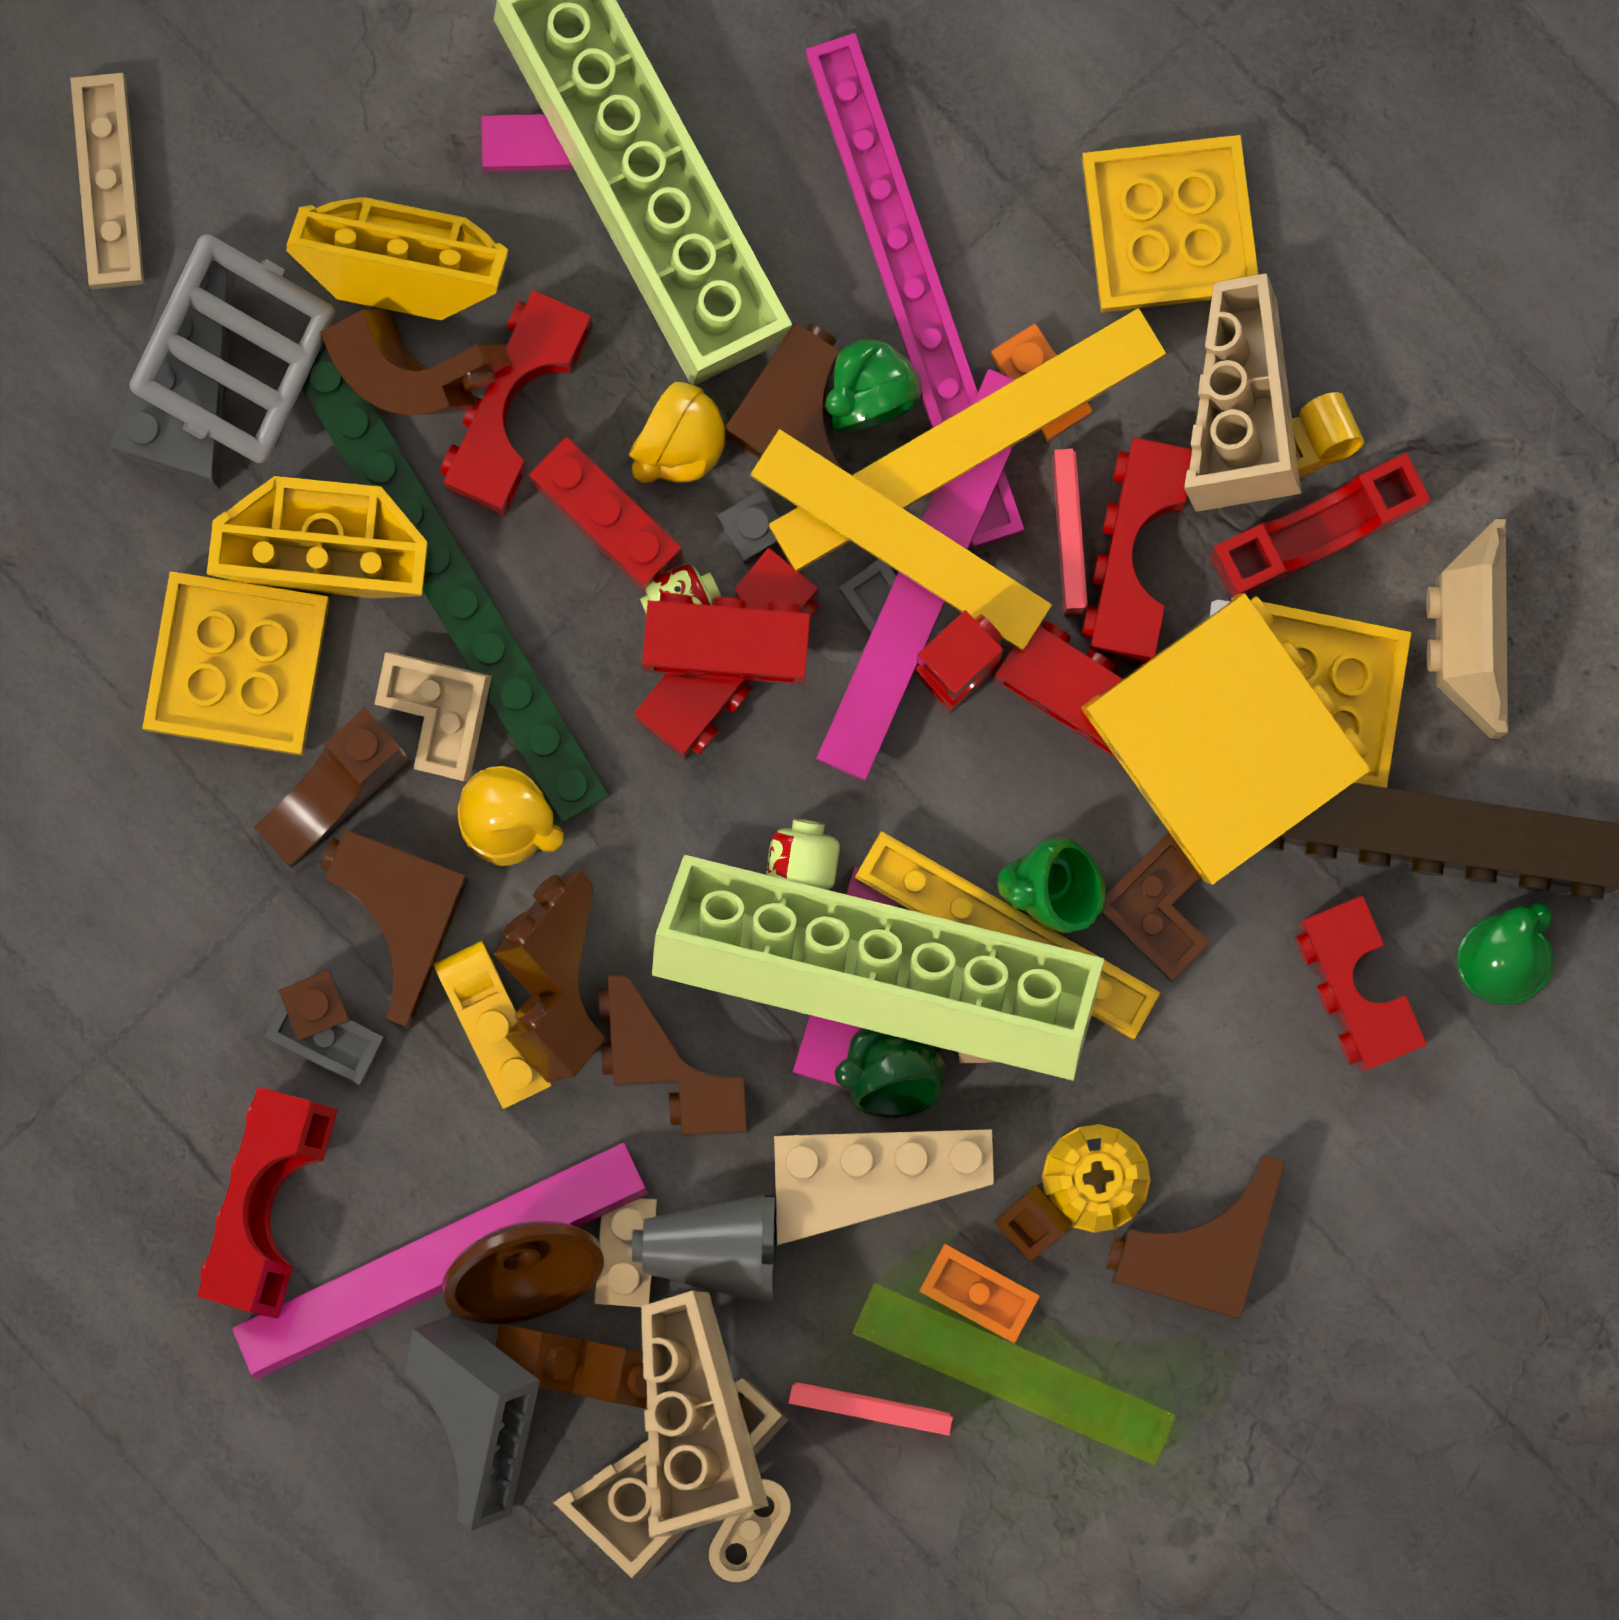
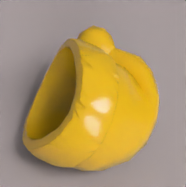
(680, 437)
(506, 817)

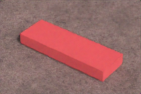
(1069, 532)
(871, 1408)

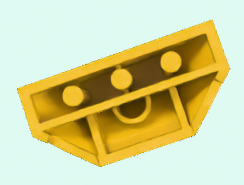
(397, 256)
(319, 540)

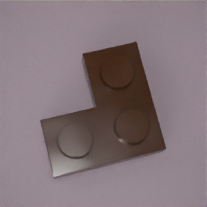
(1144, 910)

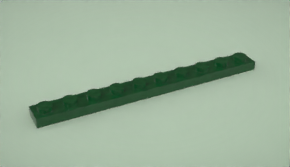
(459, 597)

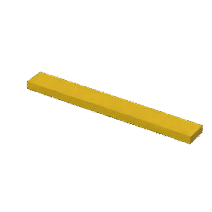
(986, 428)

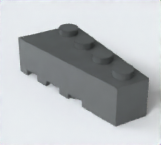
(154, 436)

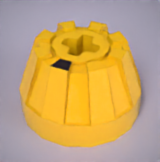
(1096, 1177)

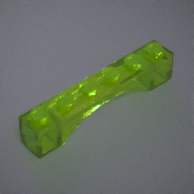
(1014, 1374)

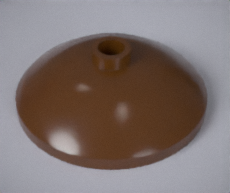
(522, 1272)

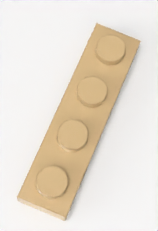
(107, 181)

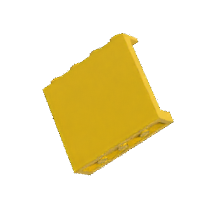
(1228, 738)

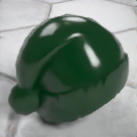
(891, 1074)

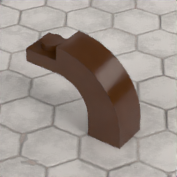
(384, 373)

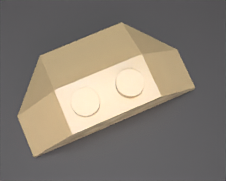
(1472, 631)

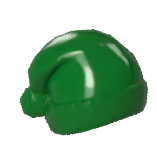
(871, 386)
(1055, 885)
(1508, 955)

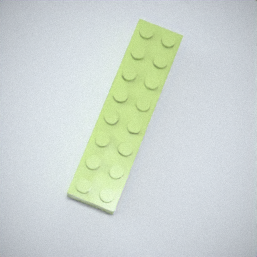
(645, 181)
(877, 967)

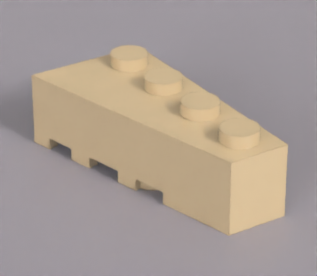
(1244, 411)
(865, 1176)
(694, 1420)
(617, 1504)

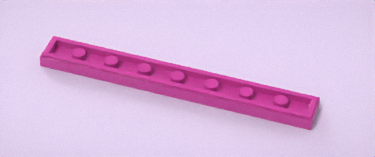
(906, 622)
(419, 1268)

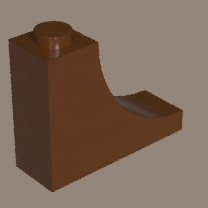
(789, 395)
(346, 775)
(410, 903)
(1206, 1263)

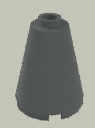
(714, 1247)

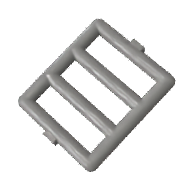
(166, 340)

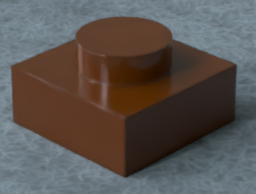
(314, 1005)
(1033, 1223)

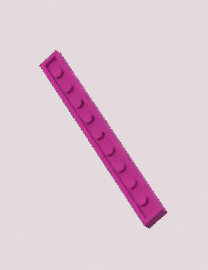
(901, 252)

